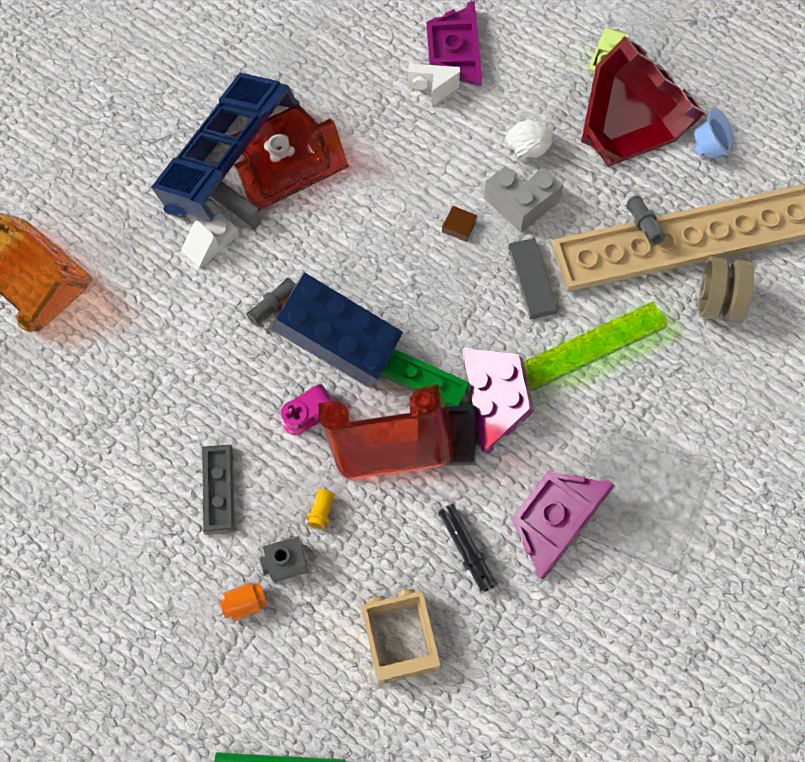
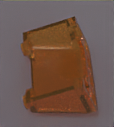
(36, 274)

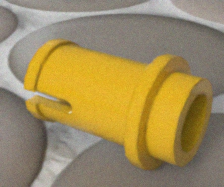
(321, 508)

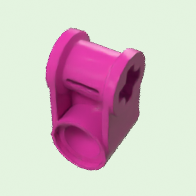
(305, 408)

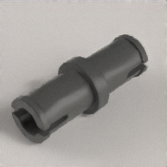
(645, 220)
(270, 303)

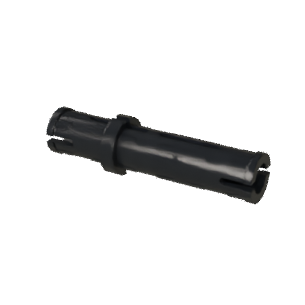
(473, 559)

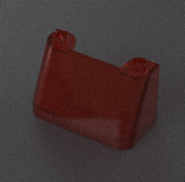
(390, 442)

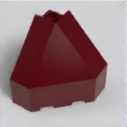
(635, 106)

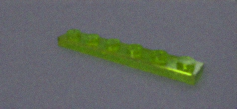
(594, 345)

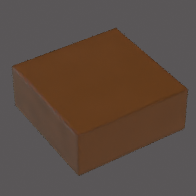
(459, 223)

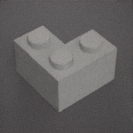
(521, 201)

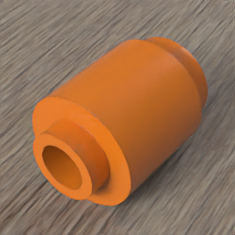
(243, 601)

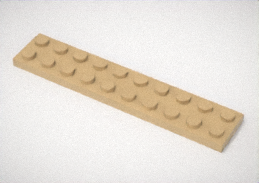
(690, 238)

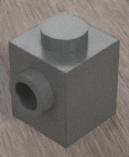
(284, 559)

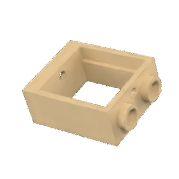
(409, 668)

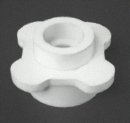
(279, 141)

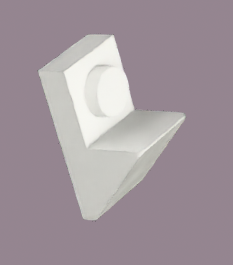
(439, 79)
(208, 240)

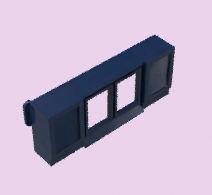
(191, 181)

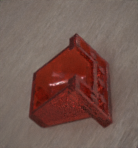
(315, 157)

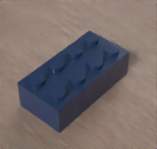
(336, 330)

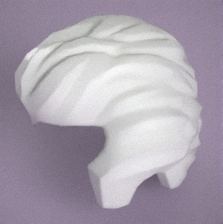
(529, 139)

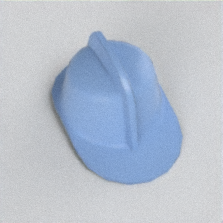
(714, 136)

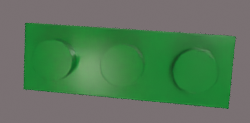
(417, 374)

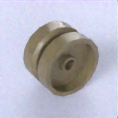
(726, 289)

